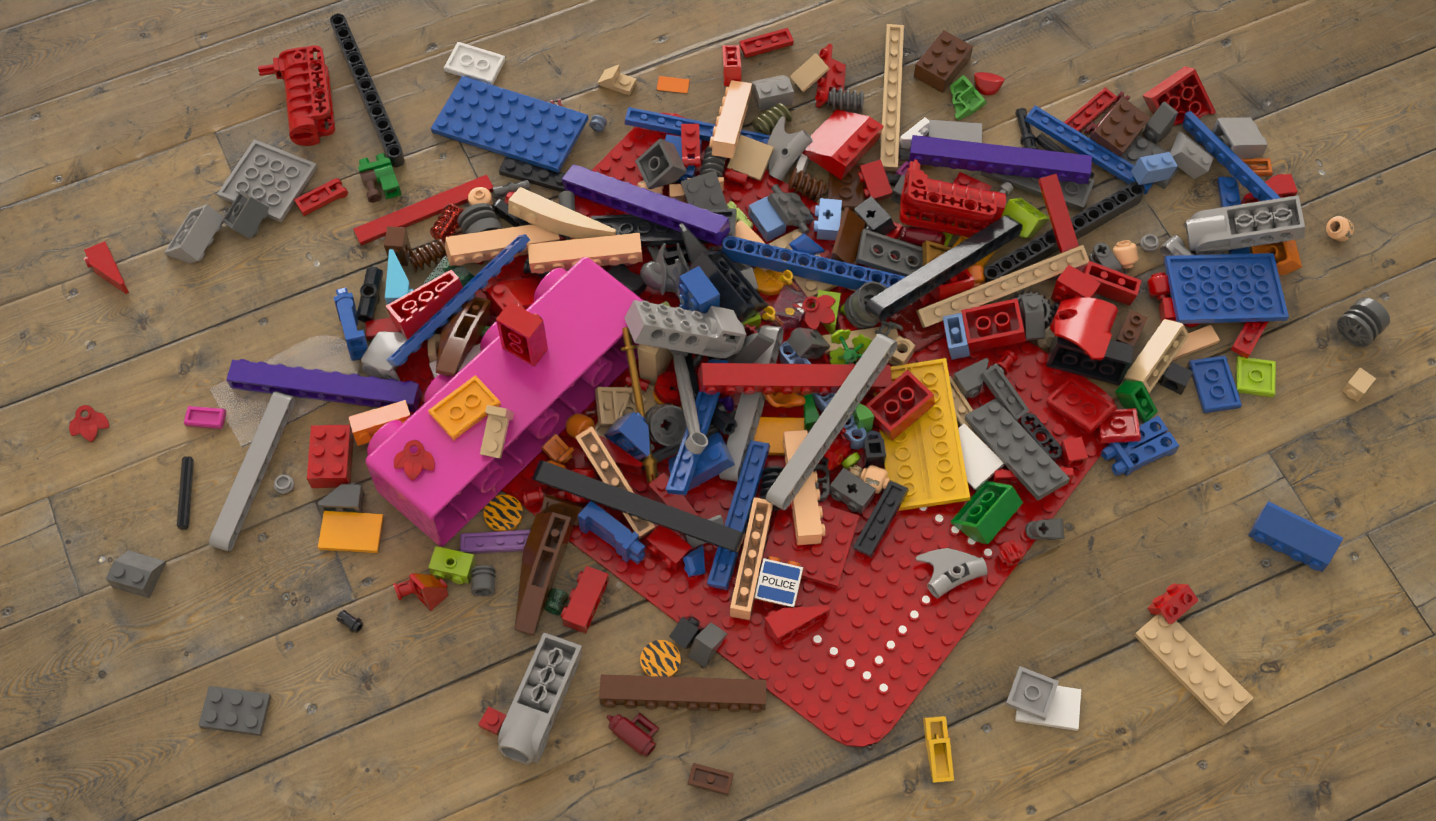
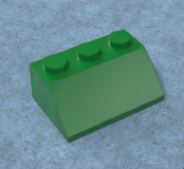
(987, 511)

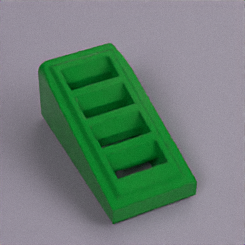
(810, 412)

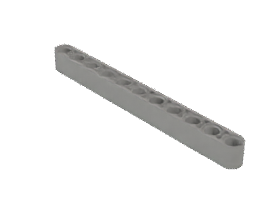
(831, 422)

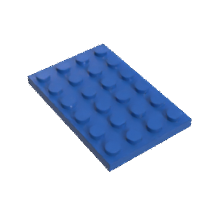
(1225, 288)

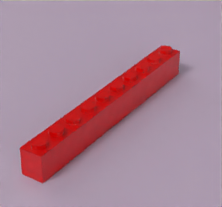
(780, 378)

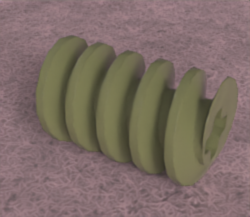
(766, 122)

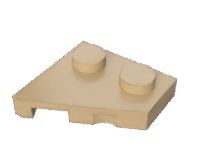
(611, 403)

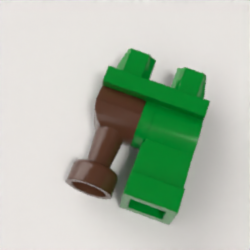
(378, 172)

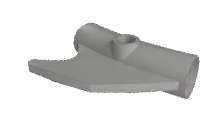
(786, 149)
(951, 569)

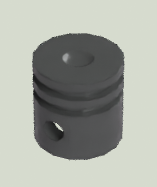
(483, 580)

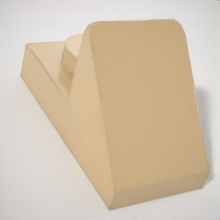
(617, 81)

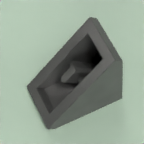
(707, 644)

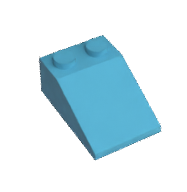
(396, 282)

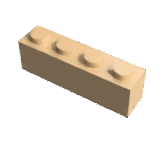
(1158, 354)

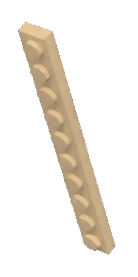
(892, 97)
(1002, 286)

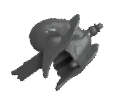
(660, 275)

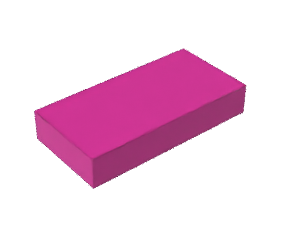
(205, 417)

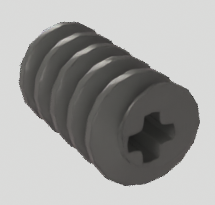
(846, 99)
(712, 163)

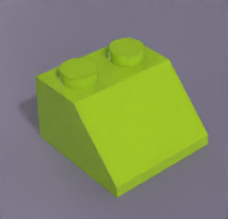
(1027, 215)

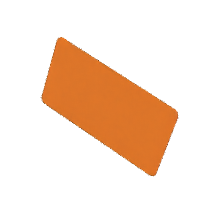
(673, 84)

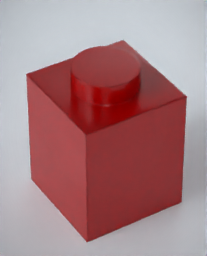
(1073, 452)

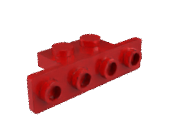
(832, 78)

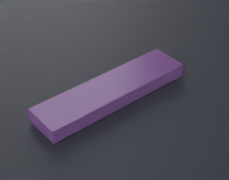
(493, 541)

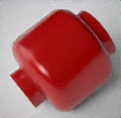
(1158, 286)

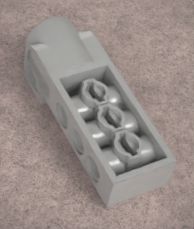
(1245, 225)
(685, 329)
(539, 699)

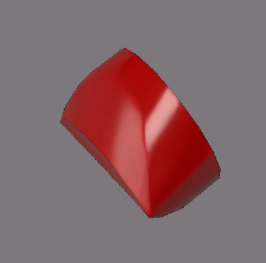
(988, 83)

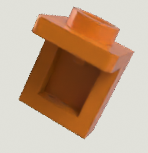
(557, 449)

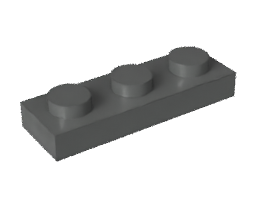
(1004, 391)

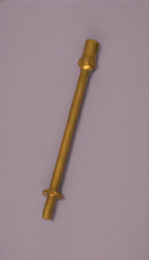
(649, 461)

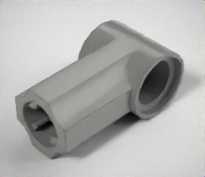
(1174, 247)

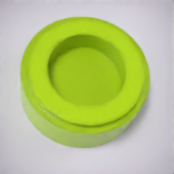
(851, 460)

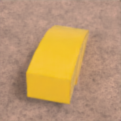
(938, 749)

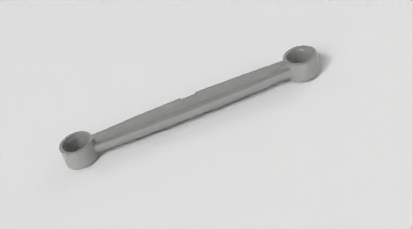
(689, 407)

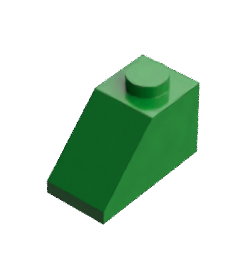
(1134, 395)

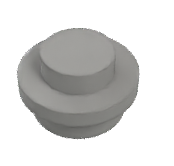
(1149, 243)
(283, 484)

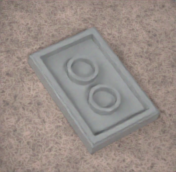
(956, 130)

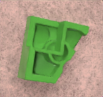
(965, 98)
(863, 418)

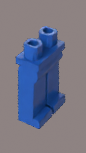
(347, 314)
(1134, 455)
(611, 531)

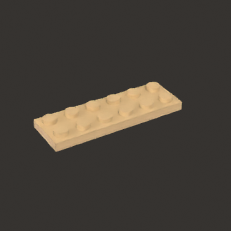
(1194, 668)

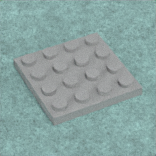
(269, 177)

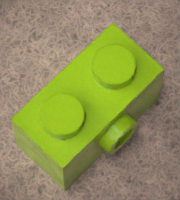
(452, 565)

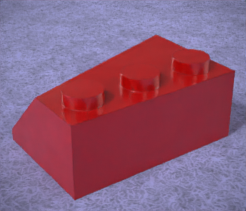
(1183, 93)

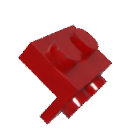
(837, 452)
(1173, 602)

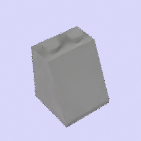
(1241, 136)

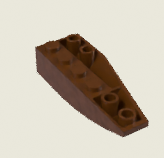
(461, 334)
(539, 567)

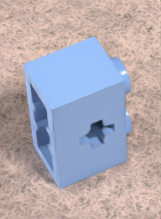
(828, 218)

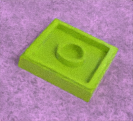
(1255, 376)

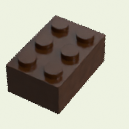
(943, 61)
(1120, 127)

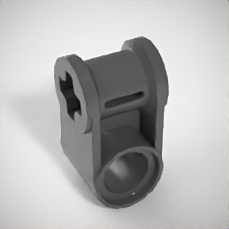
(1105, 258)
(1045, 529)

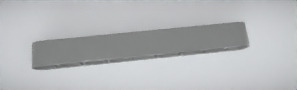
(750, 410)
(252, 471)

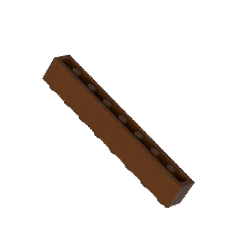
(682, 692)

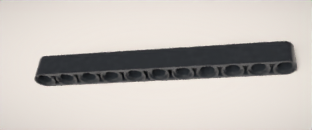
(367, 90)
(1129, 197)
(943, 268)
(638, 506)

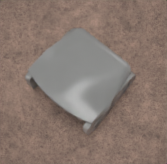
(379, 350)

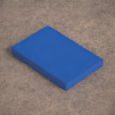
(1214, 384)

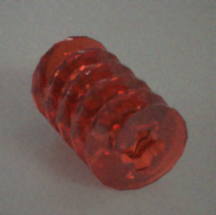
(446, 223)

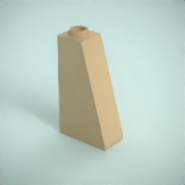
(653, 361)

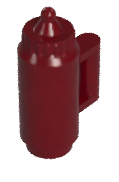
(917, 236)
(632, 734)

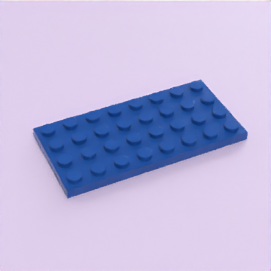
(510, 124)

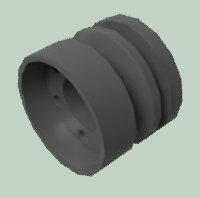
(478, 219)
(856, 303)
(1363, 322)
(674, 429)

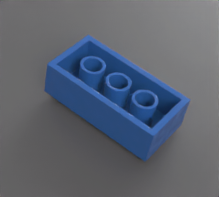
(697, 291)

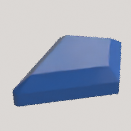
(806, 245)
(695, 562)

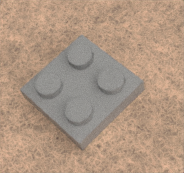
(1032, 693)

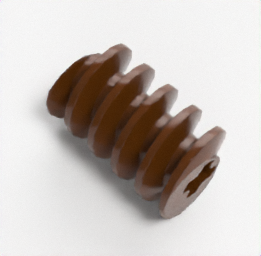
(806, 184)
(427, 255)

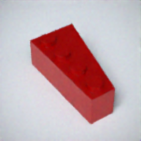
(421, 304)

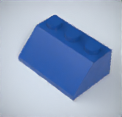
(631, 435)
(711, 461)

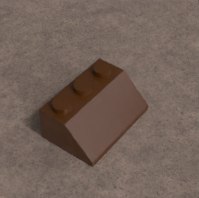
(848, 238)

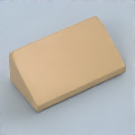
(809, 72)

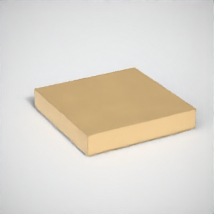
(751, 157)

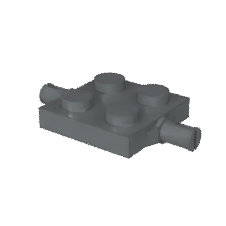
(790, 209)

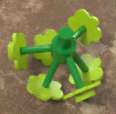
(848, 355)

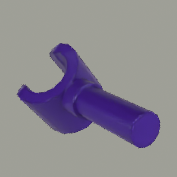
(727, 403)

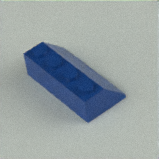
(1295, 536)

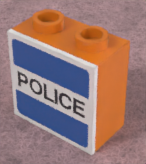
(779, 582)

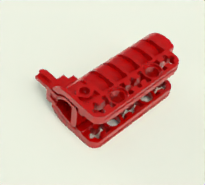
(303, 96)
(947, 204)

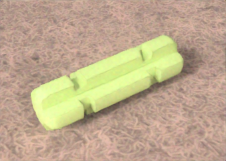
(740, 215)

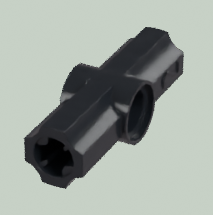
(370, 286)
(723, 420)

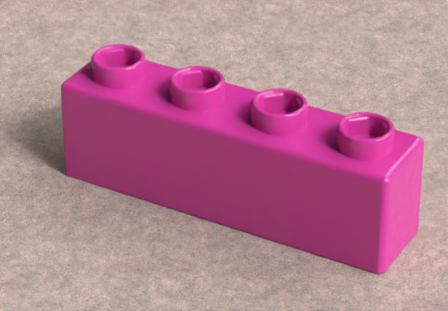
(584, 338)

